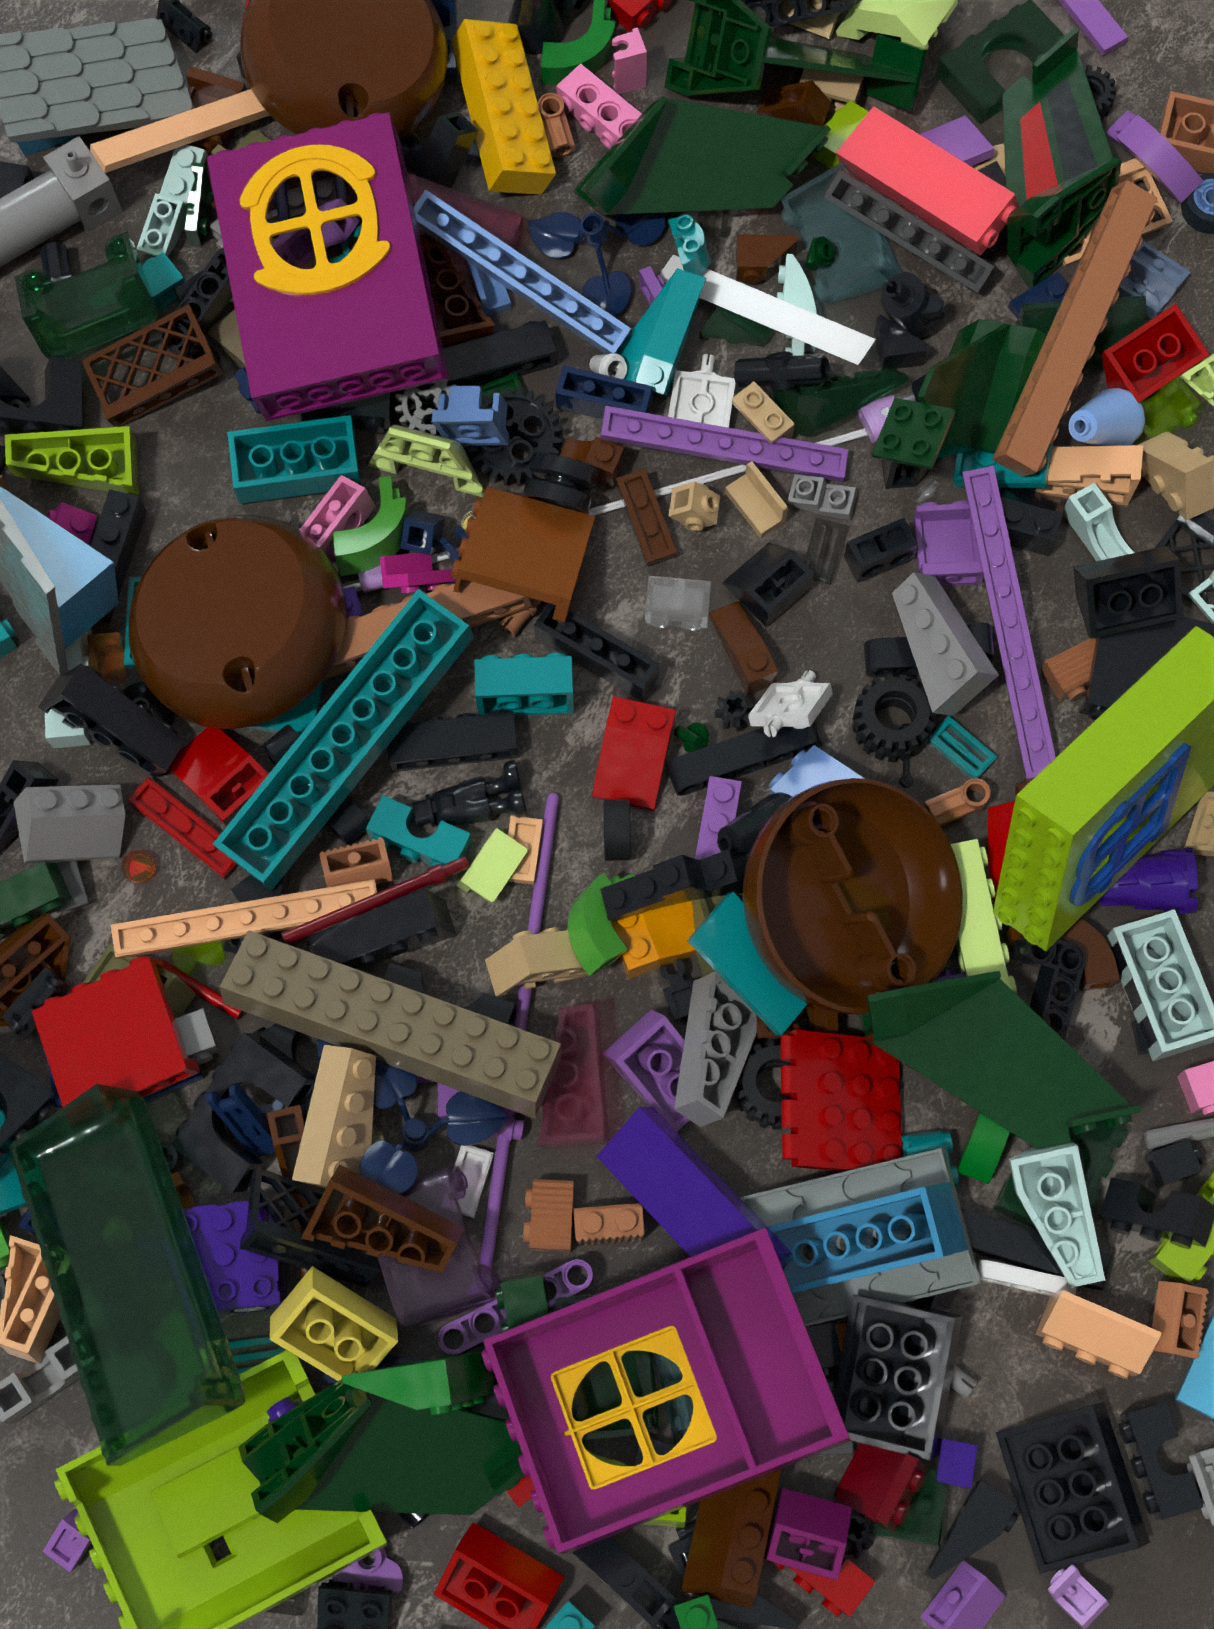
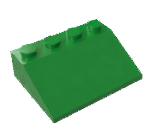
(432, 1384)

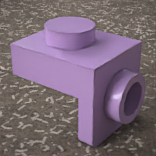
(1077, 1596)

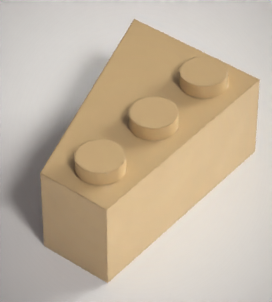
(1179, 474)

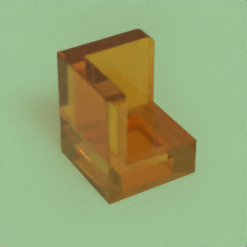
(107, 655)

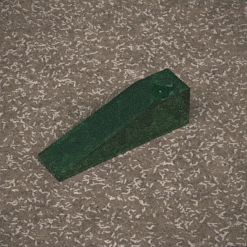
(823, 404)

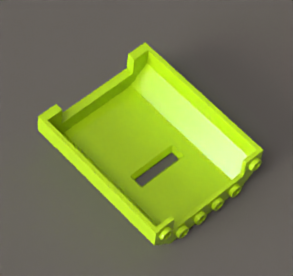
(266, 1558)

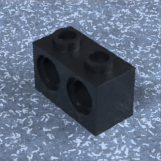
(880, 549)

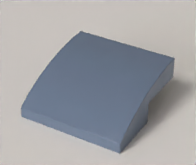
(1153, 276)

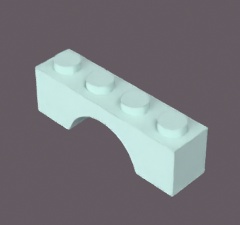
(1094, 523)
(56, 732)

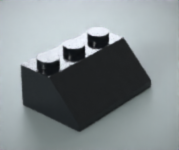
(1129, 591)

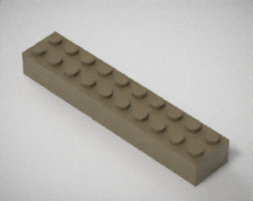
(391, 1023)

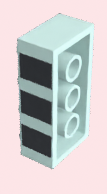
(1163, 984)

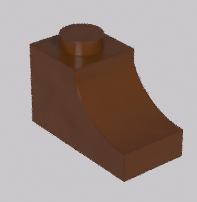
(796, 102)
(599, 454)

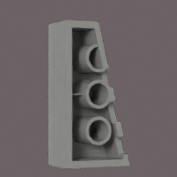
(942, 645)
(714, 1049)

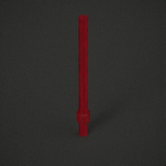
(435, 875)

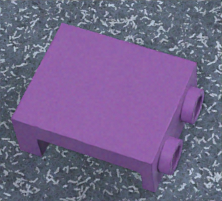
(947, 543)

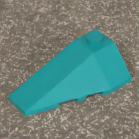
(660, 335)

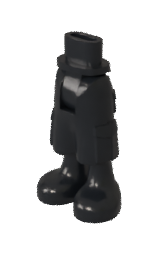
(469, 800)

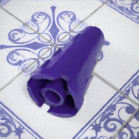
(1158, 883)

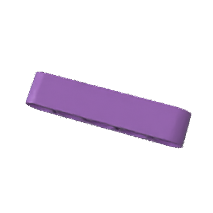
(467, 1323)

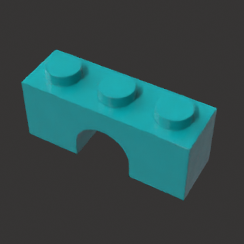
(392, 823)

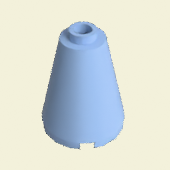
(1108, 419)

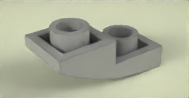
(825, 499)

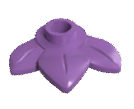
(380, 1573)

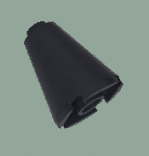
(537, 23)
(742, 831)

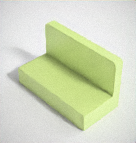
(493, 866)

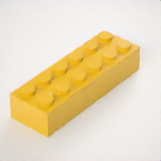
(503, 107)

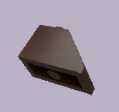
(761, 255)

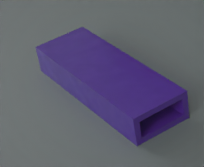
(679, 1186)

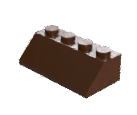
(731, 1542)

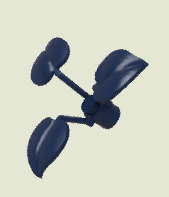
(558, 233)
(468, 1121)

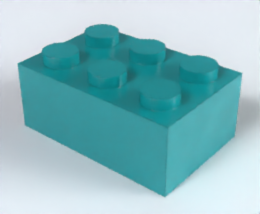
(525, 684)

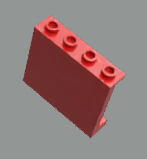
(114, 1034)

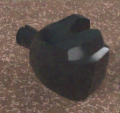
(911, 305)

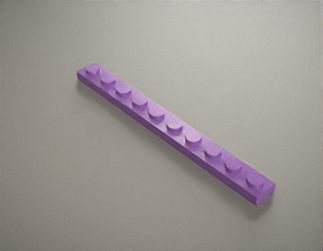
(1009, 620)

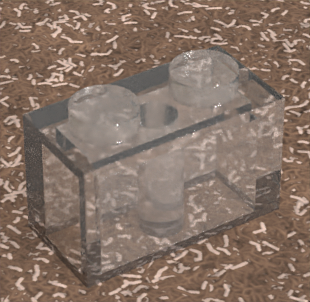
(677, 602)

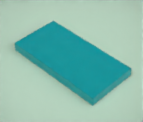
(730, 951)

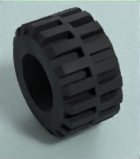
(897, 694)
(746, 1090)

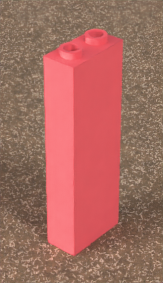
(928, 180)

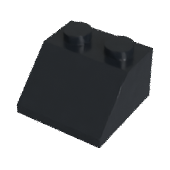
(370, 413)
(1032, 519)

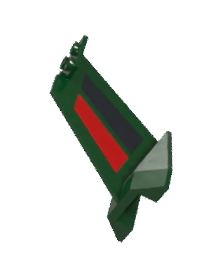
(1054, 161)

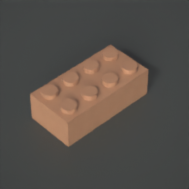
(1190, 128)

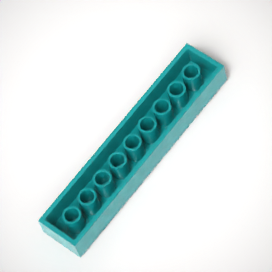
(344, 739)

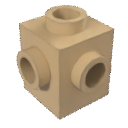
(694, 506)

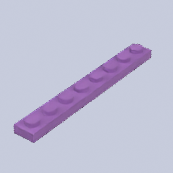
(723, 443)

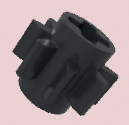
(730, 703)
(858, 1536)

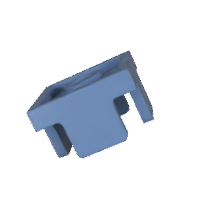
(464, 421)

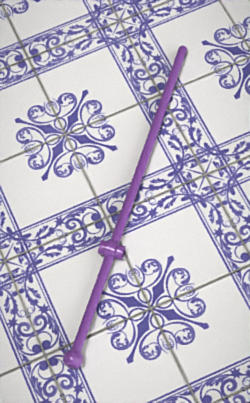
(513, 1128)

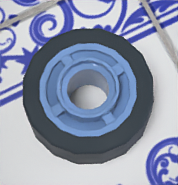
(1196, 207)

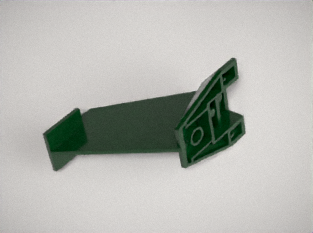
(733, 44)
(699, 160)
(963, 397)
(995, 1057)
(378, 1455)

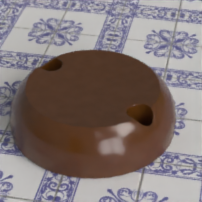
(344, 60)
(237, 621)
(852, 894)

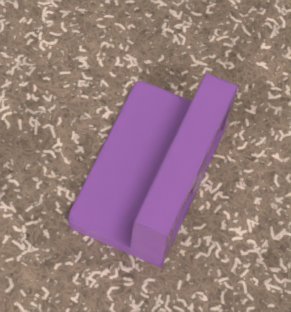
(963, 1601)

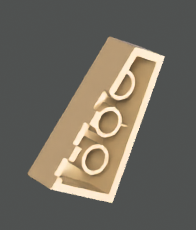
(338, 1116)

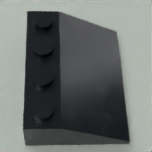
(896, 1374)
(1072, 1488)

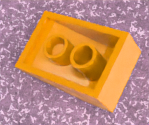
(656, 938)

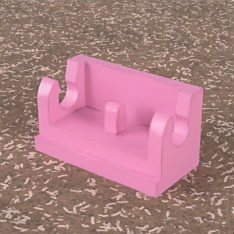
(629, 64)

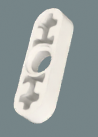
(1022, 1278)

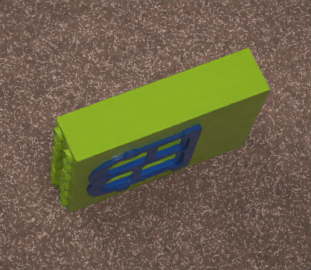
(1110, 795)

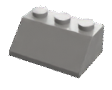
(70, 822)

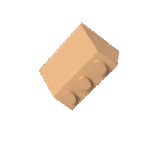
(1097, 1334)

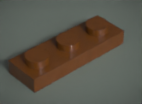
(646, 517)

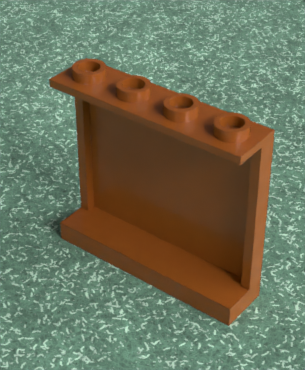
(524, 548)

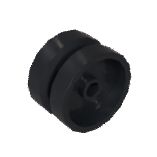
(561, 481)

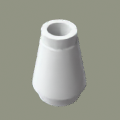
(609, 365)

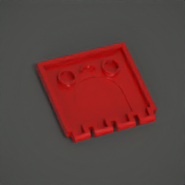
(840, 1102)

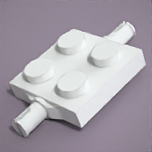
(702, 395)
(790, 704)

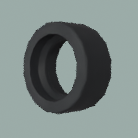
(617, 830)

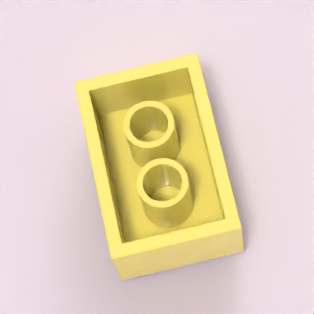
(332, 1327)

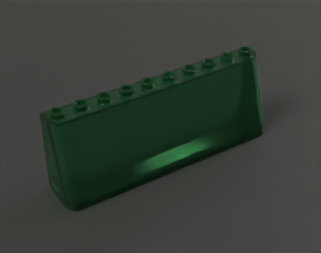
(125, 1274)

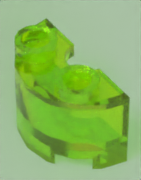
(1170, 409)

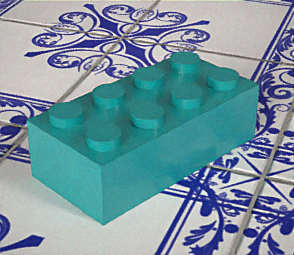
(292, 458)

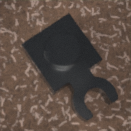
(679, 993)

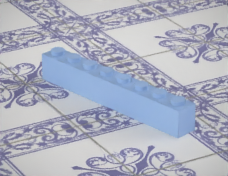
(519, 274)

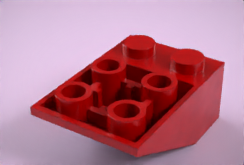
(218, 773)

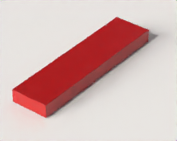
(181, 825)

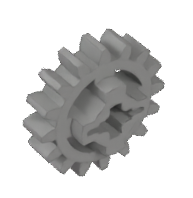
(420, 416)

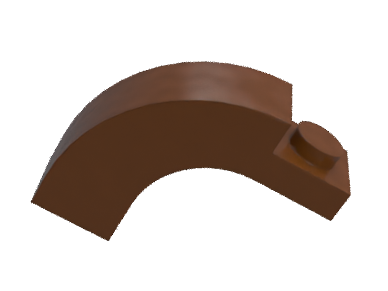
(1100, 964)

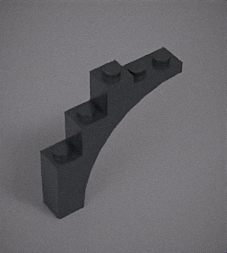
(676, 882)

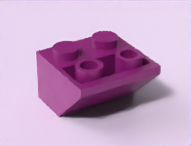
(809, 1534)

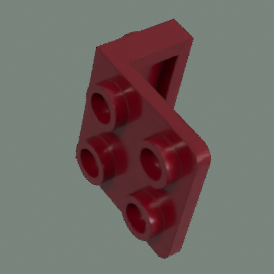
(881, 1484)

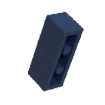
(590, 393)

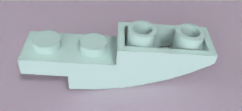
(169, 208)
(797, 292)

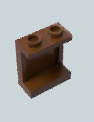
(208, 88)

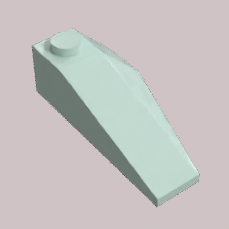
(1057, 1201)

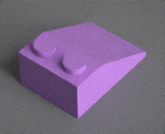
(650, 1064)

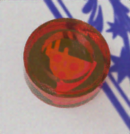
(138, 867)

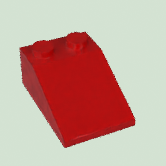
(634, 752)

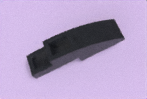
(630, 1583)

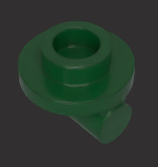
(820, 253)
(693, 737)

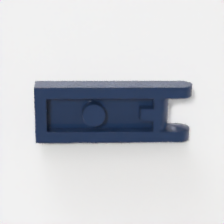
(243, 1120)

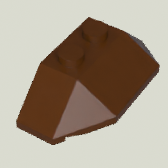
(27, 953)

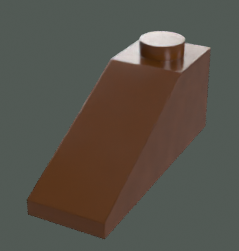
(744, 648)

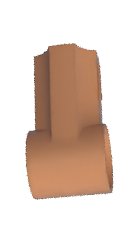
(556, 125)
(955, 803)

